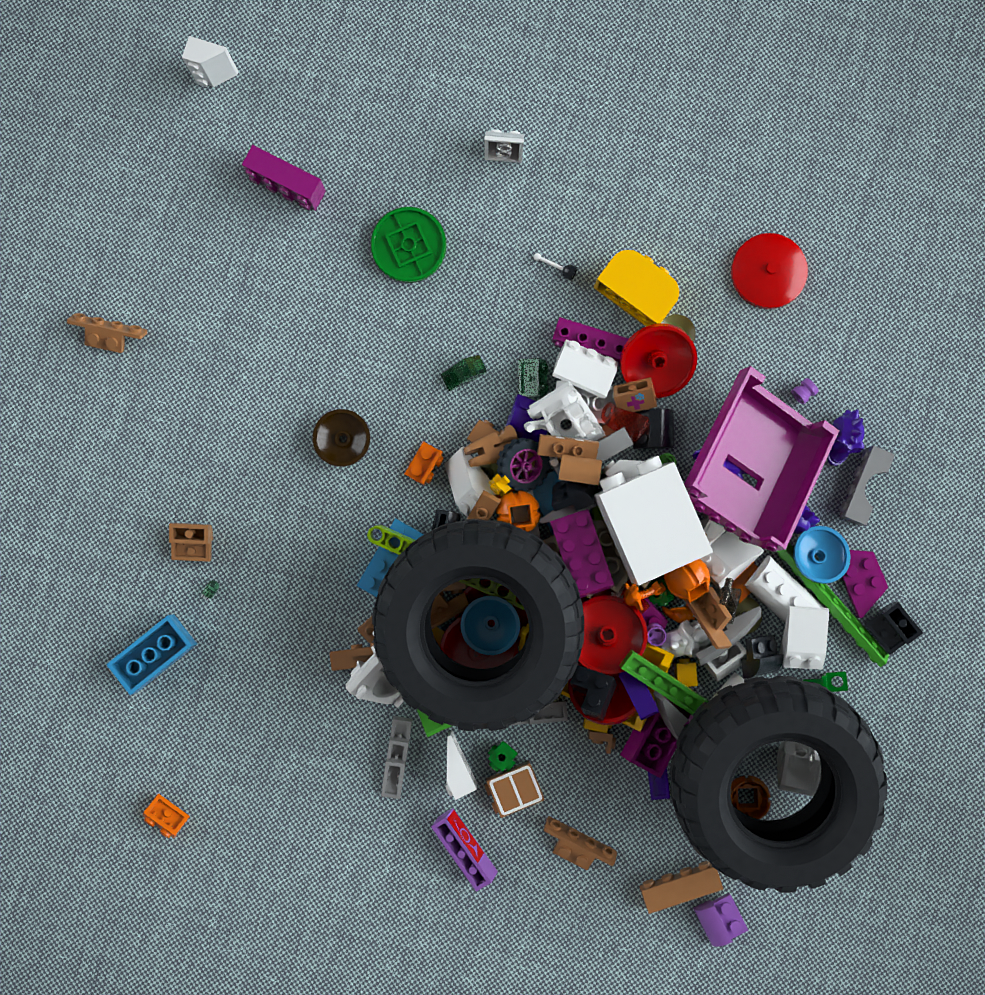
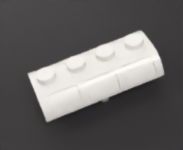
(779, 589)

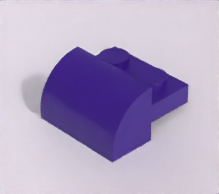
(519, 416)

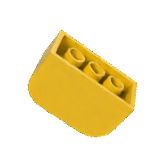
(638, 287)

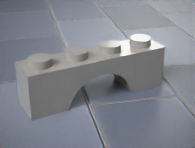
(857, 507)

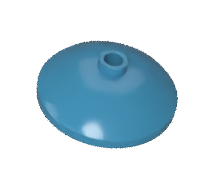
(831, 550)
(487, 638)

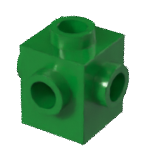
(665, 597)
(507, 751)

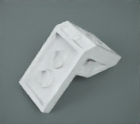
(798, 768)

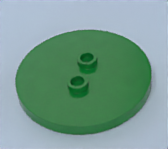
(408, 244)

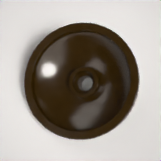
(329, 431)

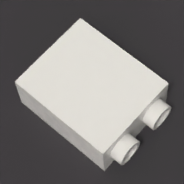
(652, 520)

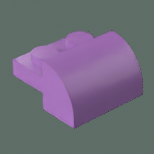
(721, 920)

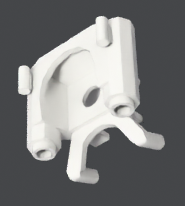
(564, 404)
(370, 683)

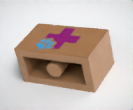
(635, 395)

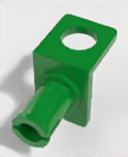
(826, 678)

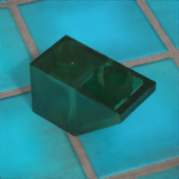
(463, 372)

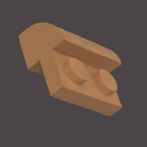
(580, 469)
(191, 541)

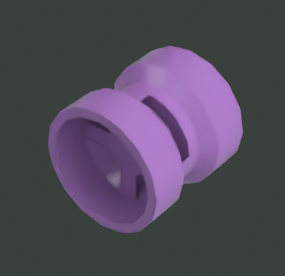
(804, 391)
(656, 634)

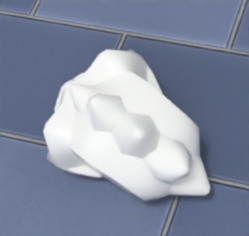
(685, 640)

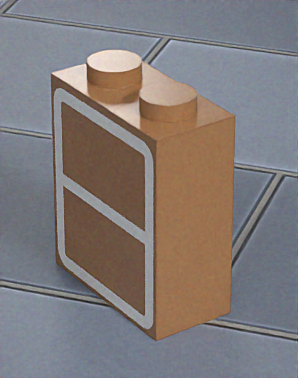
(514, 789)

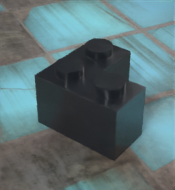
(597, 688)

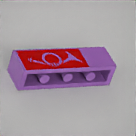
(464, 849)

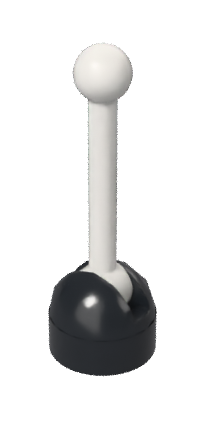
(568, 271)

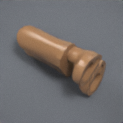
(489, 447)

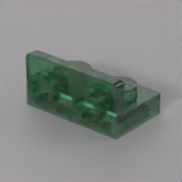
(532, 377)

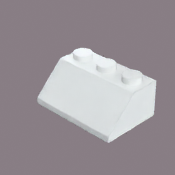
(208, 62)
(585, 368)
(627, 467)

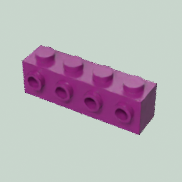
(590, 338)

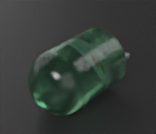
(210, 589)

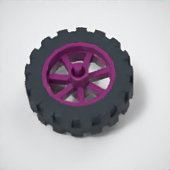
(511, 452)

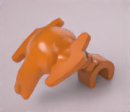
(633, 597)
(679, 614)

